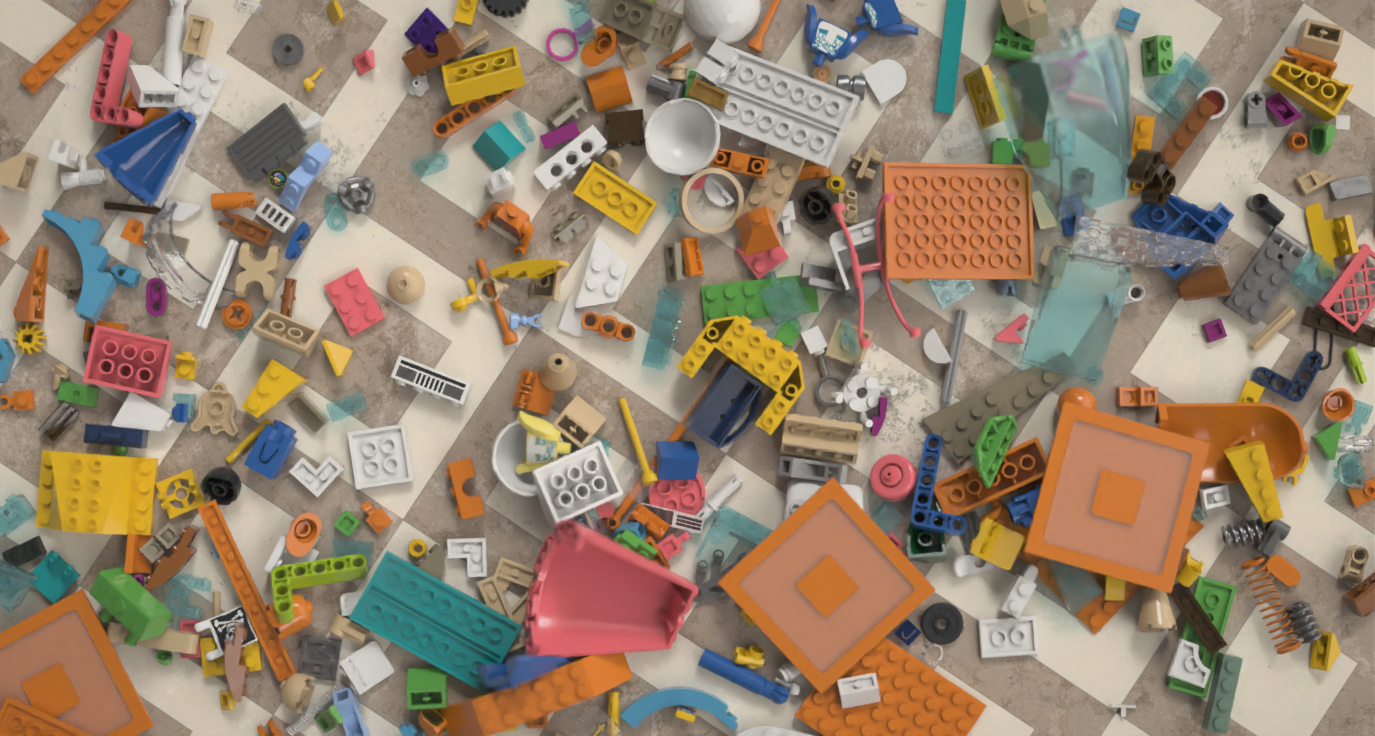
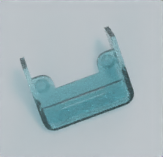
(737, 525)

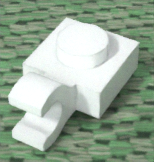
(787, 216)

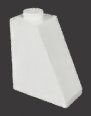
(151, 88)
(143, 413)

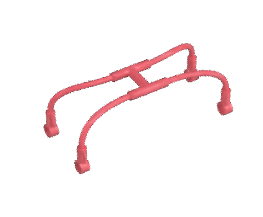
(857, 270)

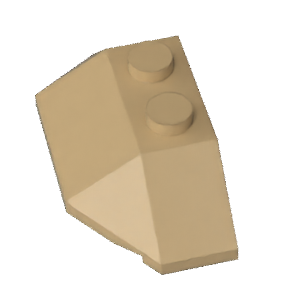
(1026, 17)

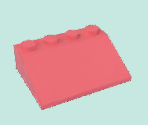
(128, 361)

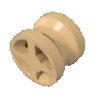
(678, 72)

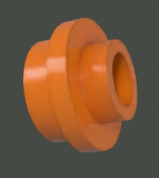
(1303, 141)

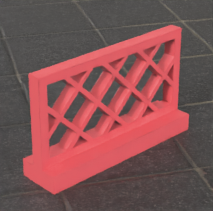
(1336, 290)

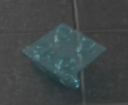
(950, 291)

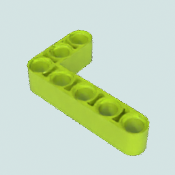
(311, 577)

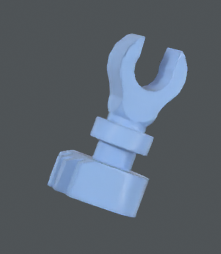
(515, 320)

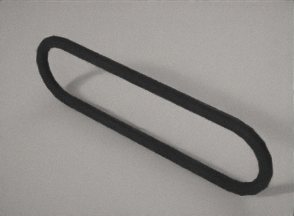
(1331, 346)

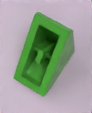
(1328, 439)

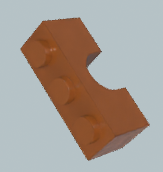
(420, 61)

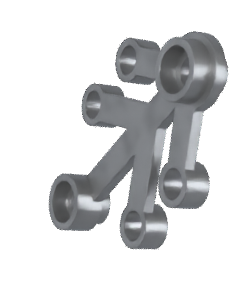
(714, 578)

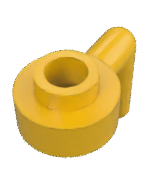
(461, 304)

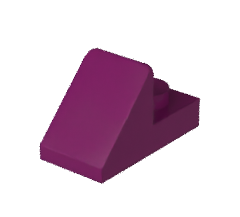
(1281, 110)

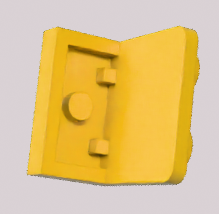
(997, 544)

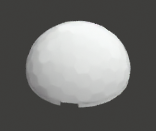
(722, 19)
(682, 136)
(506, 453)

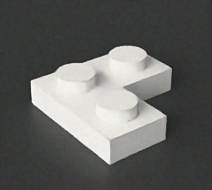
(316, 479)
(474, 550)

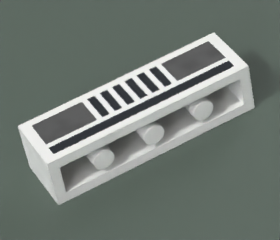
(431, 380)

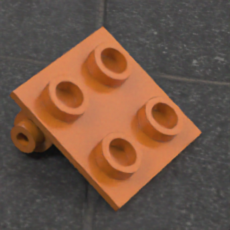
(532, 393)

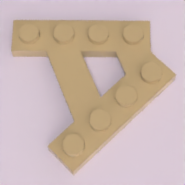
(493, 587)

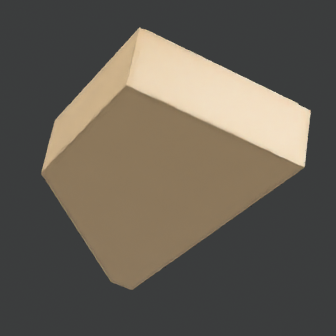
(1312, 180)

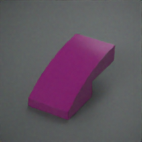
(878, 421)

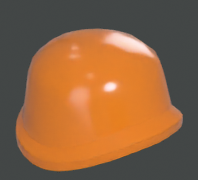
(1338, 404)

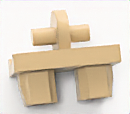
(872, 156)
(850, 203)

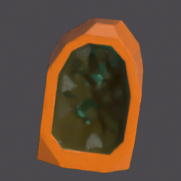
(432, 722)

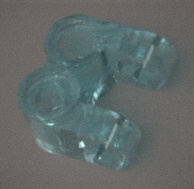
(184, 594)

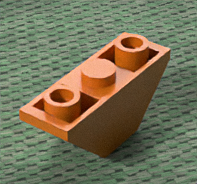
(740, 163)

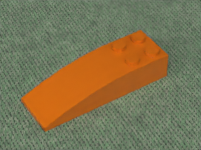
(1019, 469)

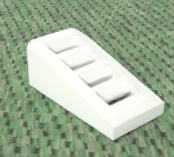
(287, 225)

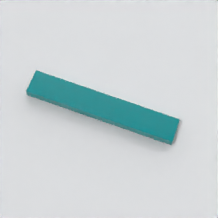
(949, 56)

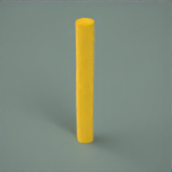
(247, 441)

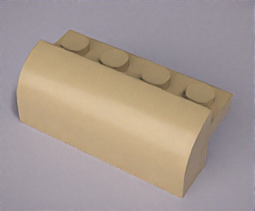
(820, 438)

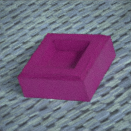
(1214, 330)

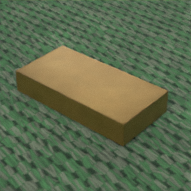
(707, 94)

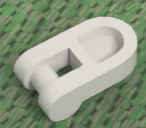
(314, 121)

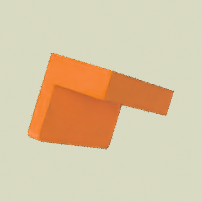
(134, 559)

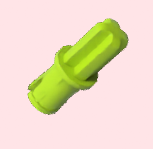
(1355, 365)

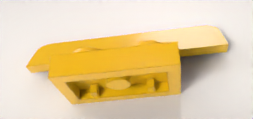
(1330, 237)

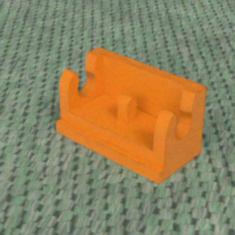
(133, 232)

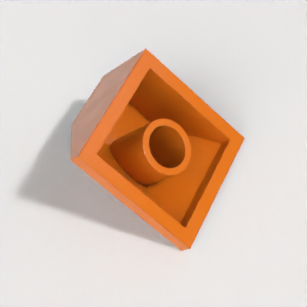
(758, 231)

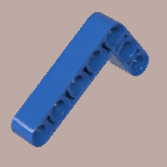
(927, 490)

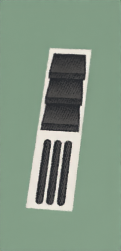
(678, 519)

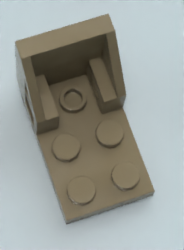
(644, 21)

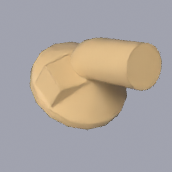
(59, 371)

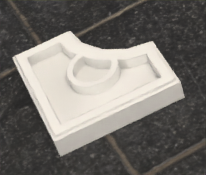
(1187, 665)

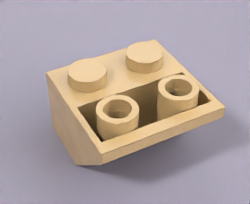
(1319, 38)
(579, 422)

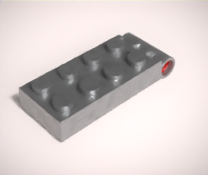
(1265, 275)

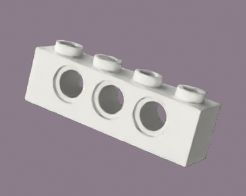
(574, 148)

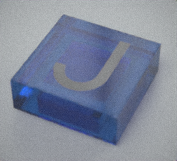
(907, 632)

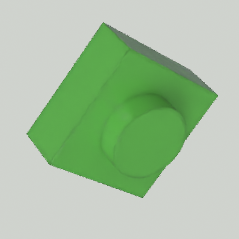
(347, 523)

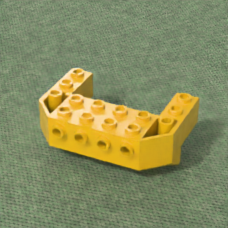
(757, 355)

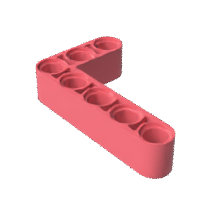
(110, 83)

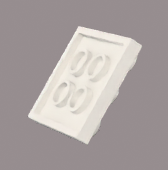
(380, 456)

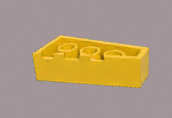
(1309, 89)

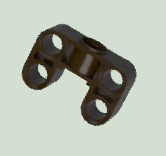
(1151, 169)

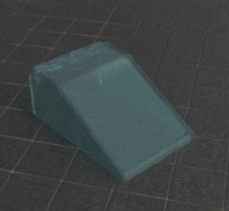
(1075, 315)

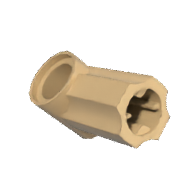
(346, 627)

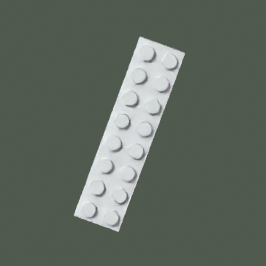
(197, 95)

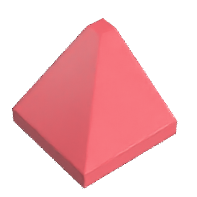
(364, 62)

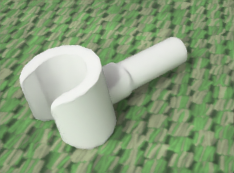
(794, 687)

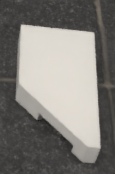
(183, 210)

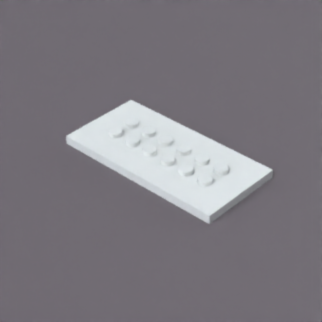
(785, 109)

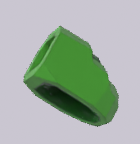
(1321, 138)

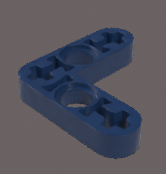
(1289, 385)

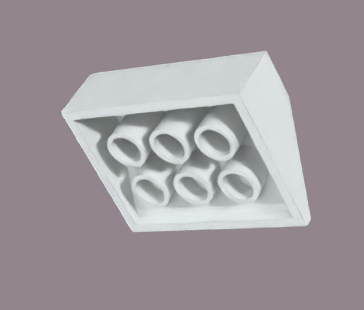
(576, 483)

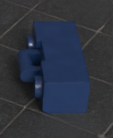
(115, 436)

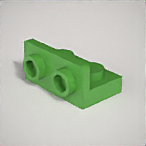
(1157, 55)

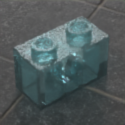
(21, 510)

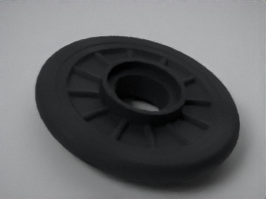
(953, 628)

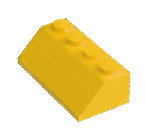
(483, 75)

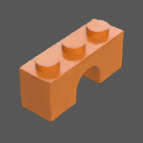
(467, 505)

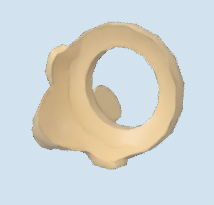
(499, 289)

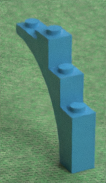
(97, 284)

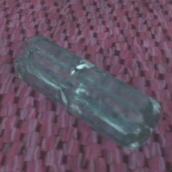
(526, 130)

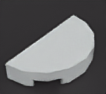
(716, 193)
(935, 349)

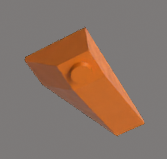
(32, 298)

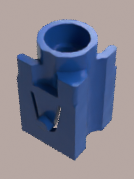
(272, 449)
(1023, 506)

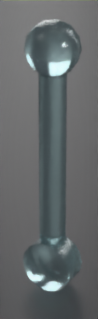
(241, 334)

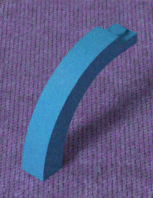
(673, 696)

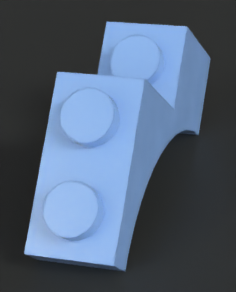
(301, 178)
(348, 706)

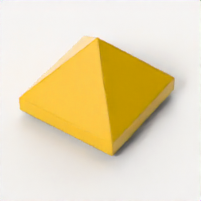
(227, 700)

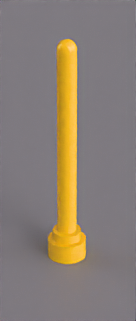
(648, 476)

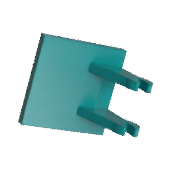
(54, 576)

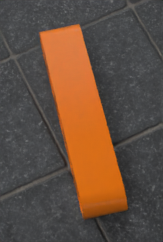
(468, 117)

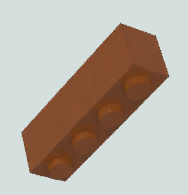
(1187, 131)

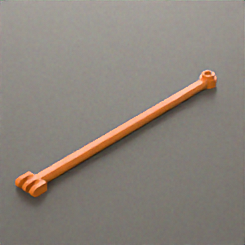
(675, 436)

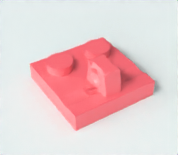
(764, 261)

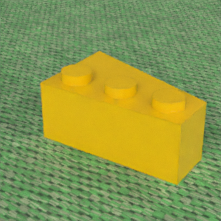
(272, 387)

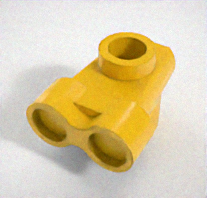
(752, 657)

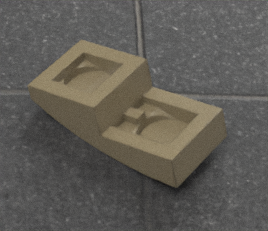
(159, 543)

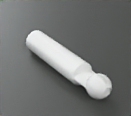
(173, 42)

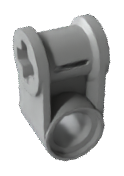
(1255, 113)

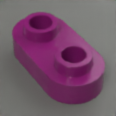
(154, 297)

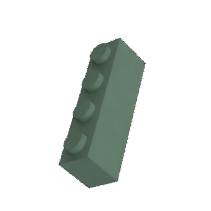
(1222, 693)

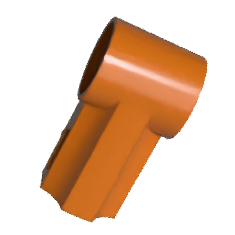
(811, 170)

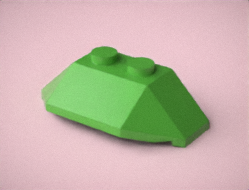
(993, 446)

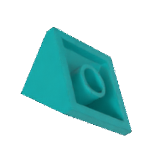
(498, 146)

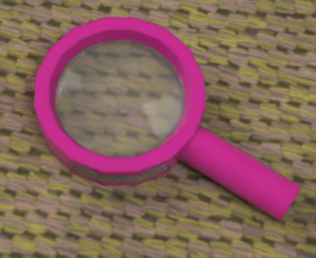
(562, 44)

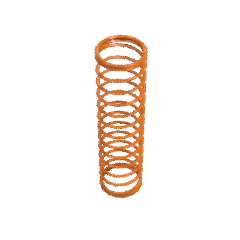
(1295, 645)

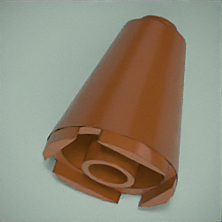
(1203, 284)

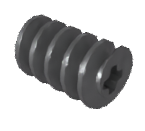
(1243, 532)
(1304, 621)

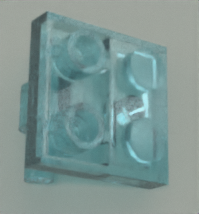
(1314, 276)

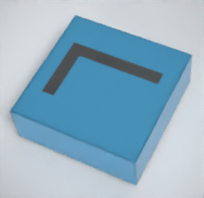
(1127, 19)

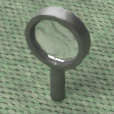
(827, 384)

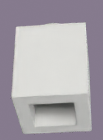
(814, 341)

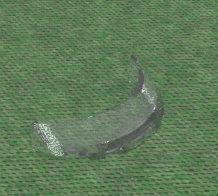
(173, 266)

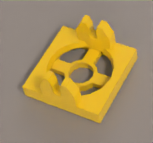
(173, 511)

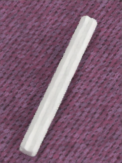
(217, 284)

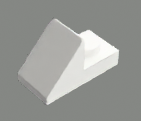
(1213, 497)

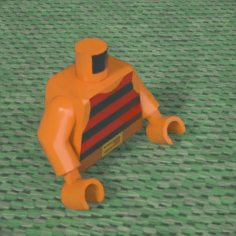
(511, 220)

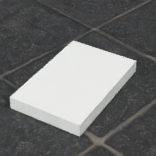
(1008, 636)

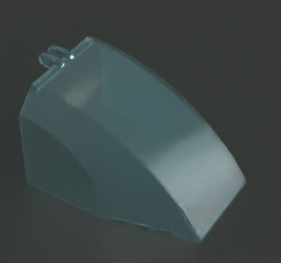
(1072, 121)

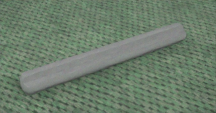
(954, 353)

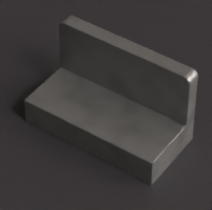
(819, 278)

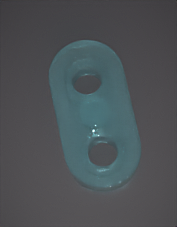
(430, 163)
(336, 211)

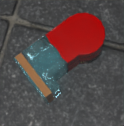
(597, 513)

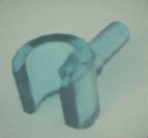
(1198, 515)

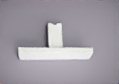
(1122, 708)

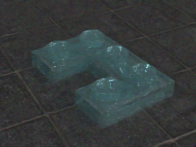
(1164, 91)

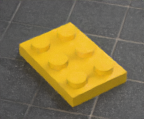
(984, 97)
(216, 667)

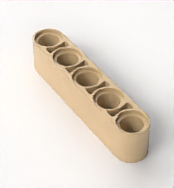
(170, 640)

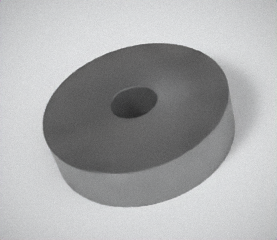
(282, 43)

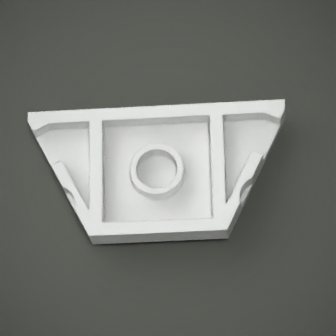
(602, 277)

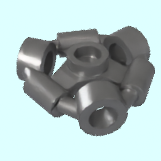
(356, 194)

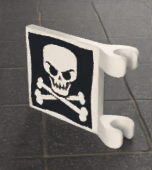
(223, 628)

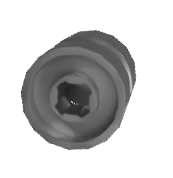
(855, 85)

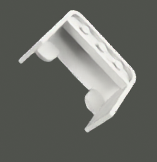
(862, 236)
(801, 490)

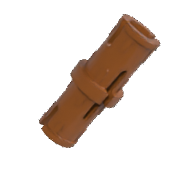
(288, 297)

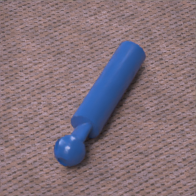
(742, 676)

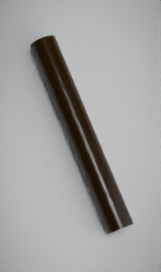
(131, 208)

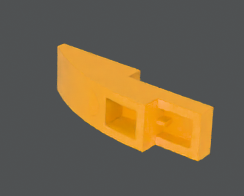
(1140, 139)

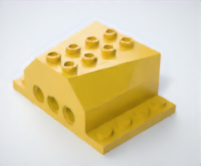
(96, 493)

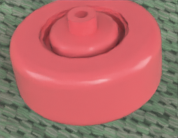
(893, 477)

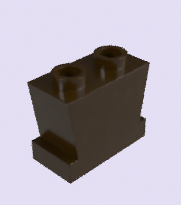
(625, 128)

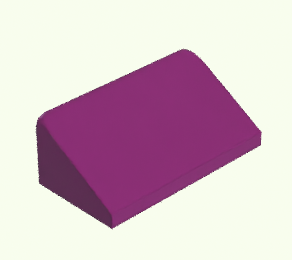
(560, 135)

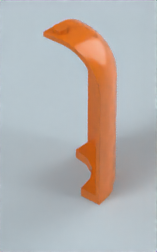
(1227, 421)

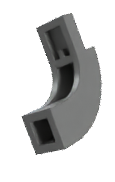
(812, 469)

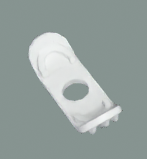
(965, 565)

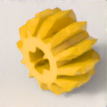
(33, 331)

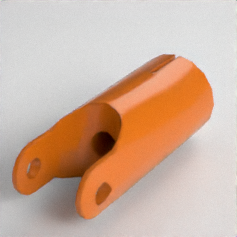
(232, 200)

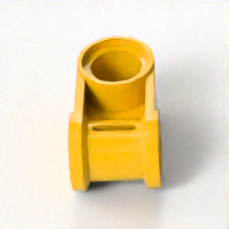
(1190, 571)

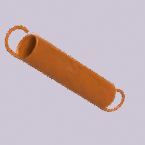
(677, 55)

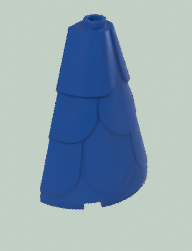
(149, 155)

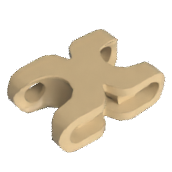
(257, 271)

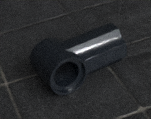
(1266, 210)

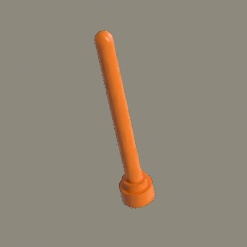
(756, 44)
(508, 336)

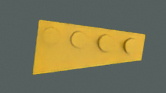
(1255, 475)

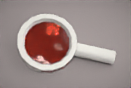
(1217, 97)

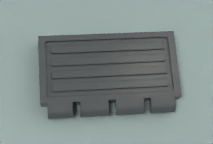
(267, 142)

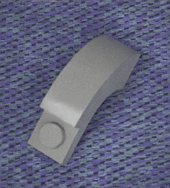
(871, 281)

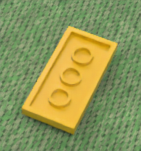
(615, 198)

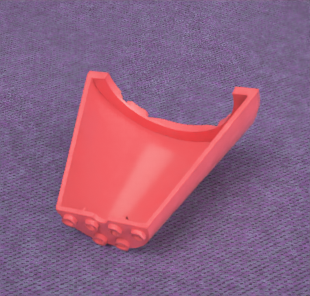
(601, 597)

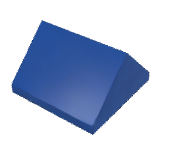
(676, 460)

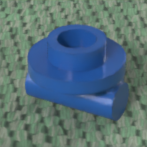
(179, 412)

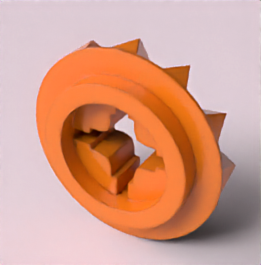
(246, 316)

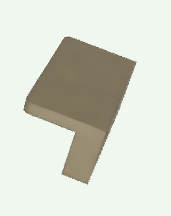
(309, 412)

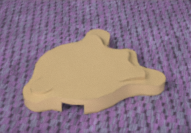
(216, 410)

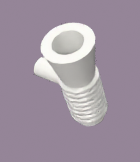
(83, 177)

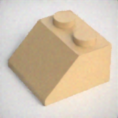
(18, 171)

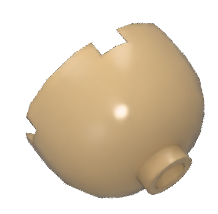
(405, 285)
(297, 691)

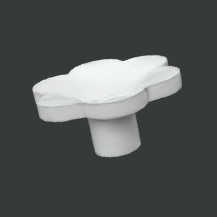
(418, 89)

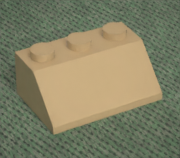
(286, 332)

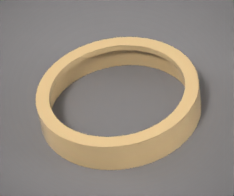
(682, 200)

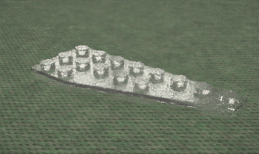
(1118, 244)

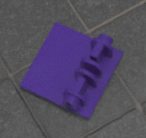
(425, 30)

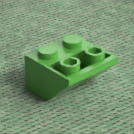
(427, 688)

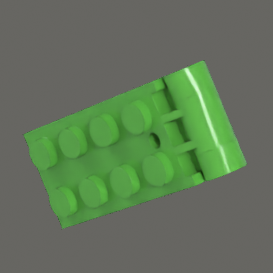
(1009, 46)

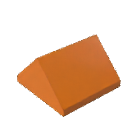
(609, 89)

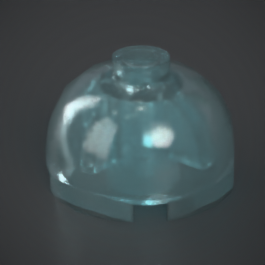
(1351, 471)

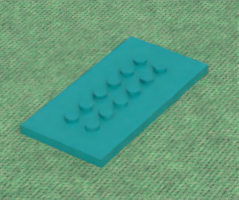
(434, 620)

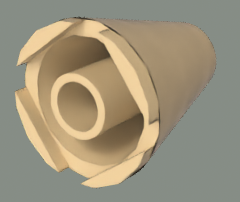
(557, 371)
(1155, 612)

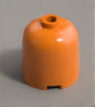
(302, 617)

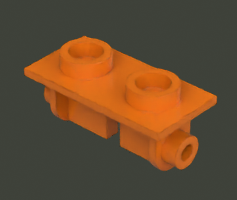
(652, 522)

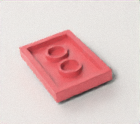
(354, 302)

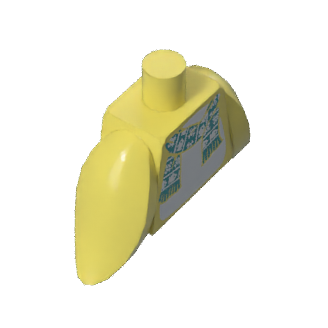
(543, 443)

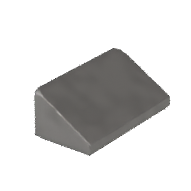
(1350, 188)

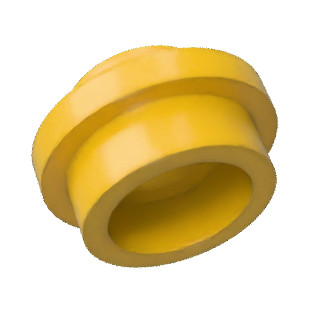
(836, 178)
(411, 548)

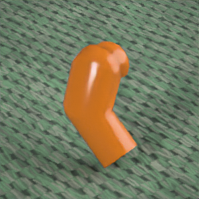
(995, 512)

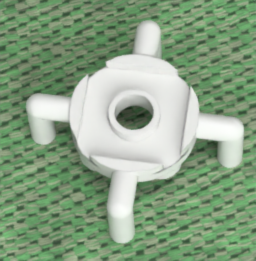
(871, 395)

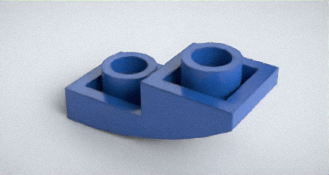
(294, 246)

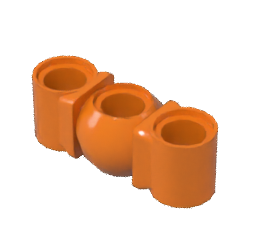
(598, 326)

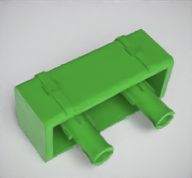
(130, 605)

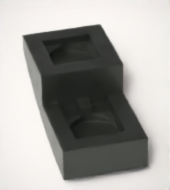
(25, 552)

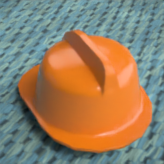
(600, 49)
(303, 534)

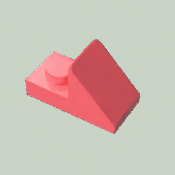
(1009, 335)

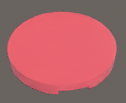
(678, 495)

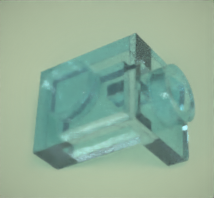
(672, 205)

